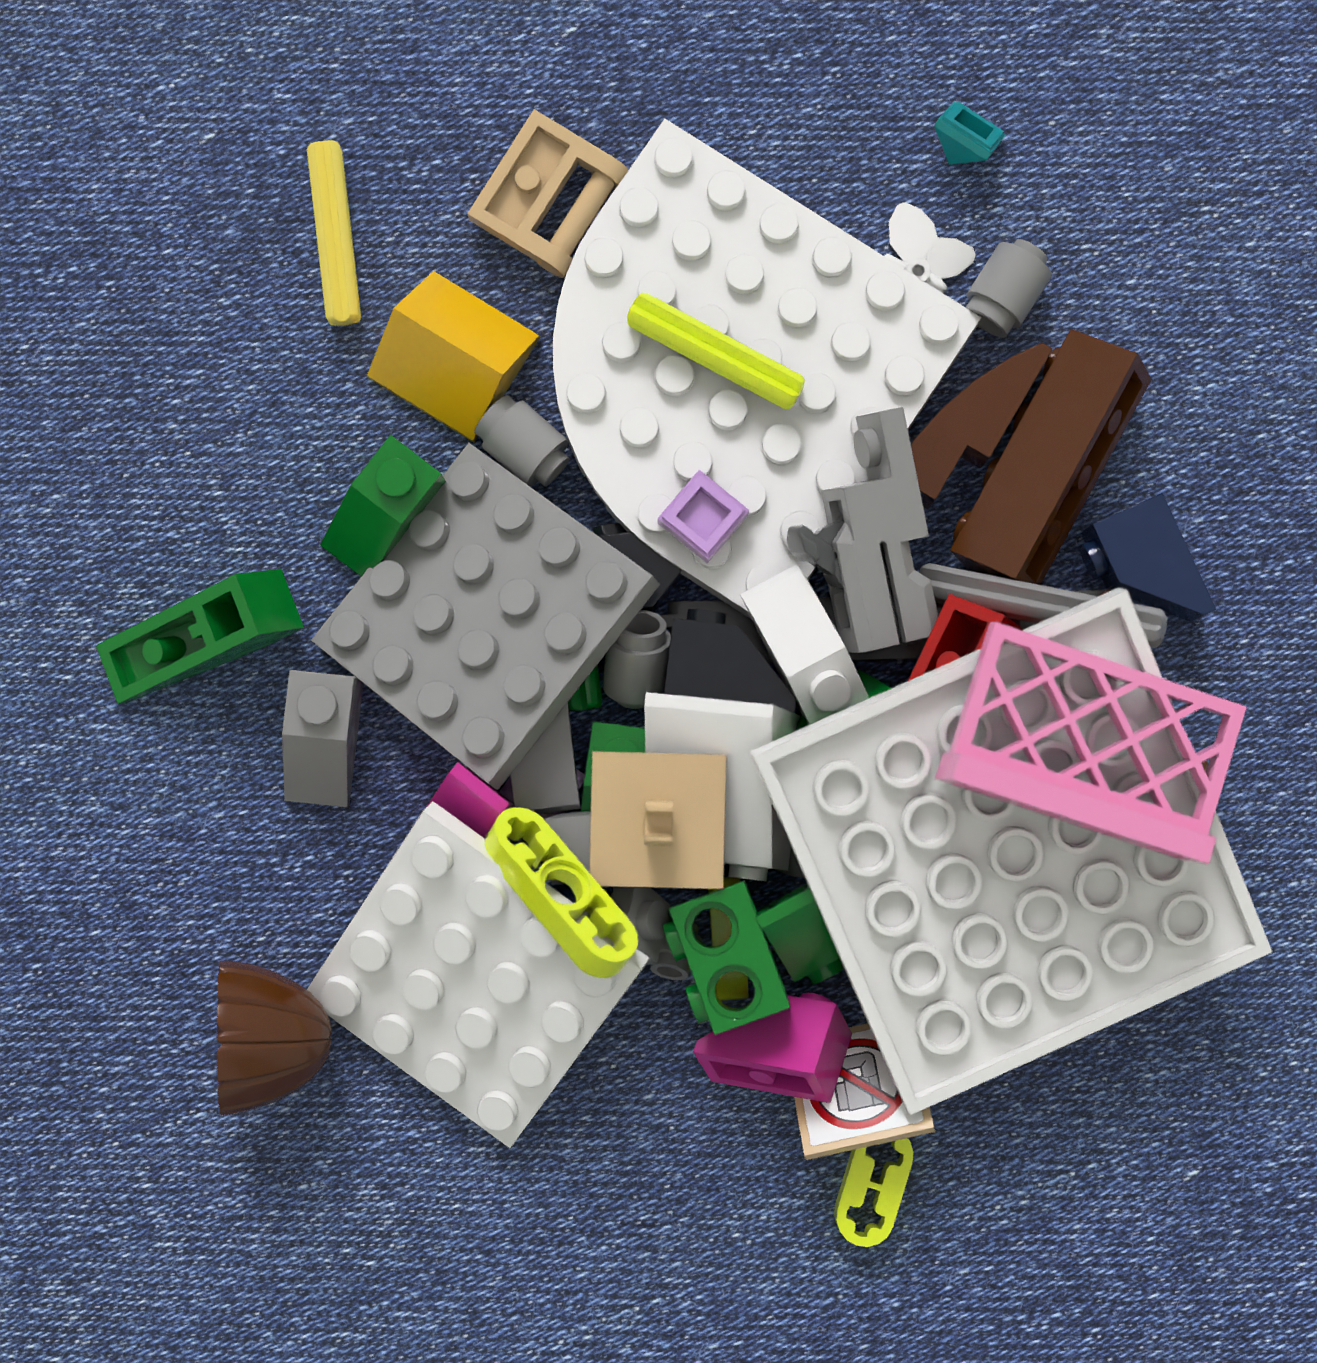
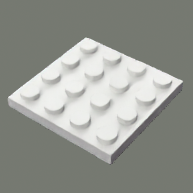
(465, 980)

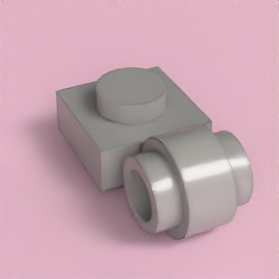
(648, 914)

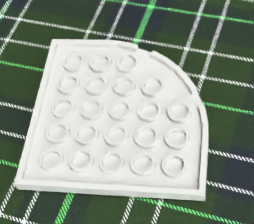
(772, 279)

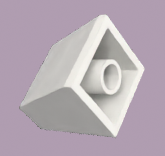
(732, 728)

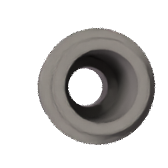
(1008, 286)
(523, 441)
(638, 661)

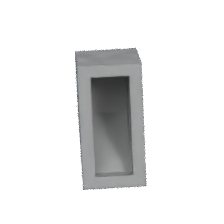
(320, 737)

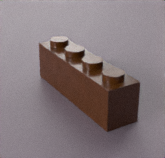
(1051, 459)

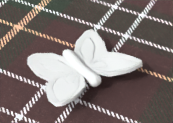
(924, 253)

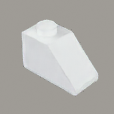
(804, 645)

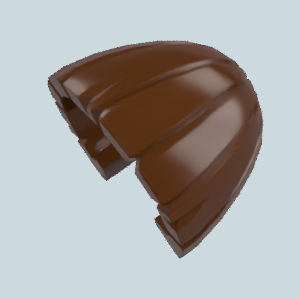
(269, 1035)

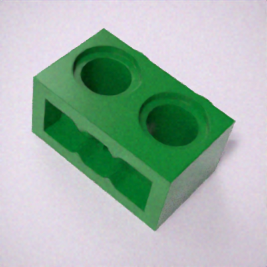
(743, 952)

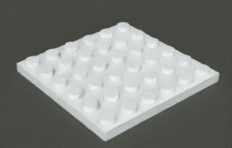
(983, 922)

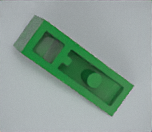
(200, 633)

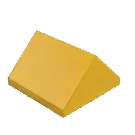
(450, 353)

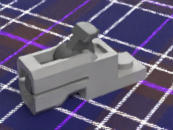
(867, 542)

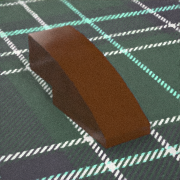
(974, 420)

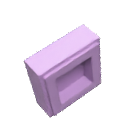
(703, 516)

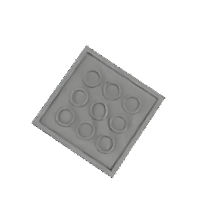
(486, 615)

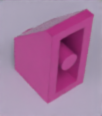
(470, 799)
(782, 1053)

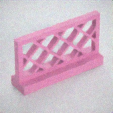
(1077, 801)

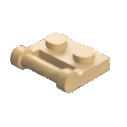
(529, 184)

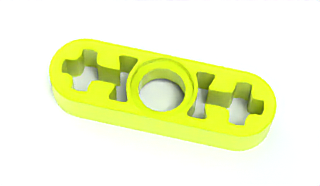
(558, 918)

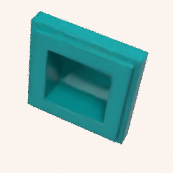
(966, 135)

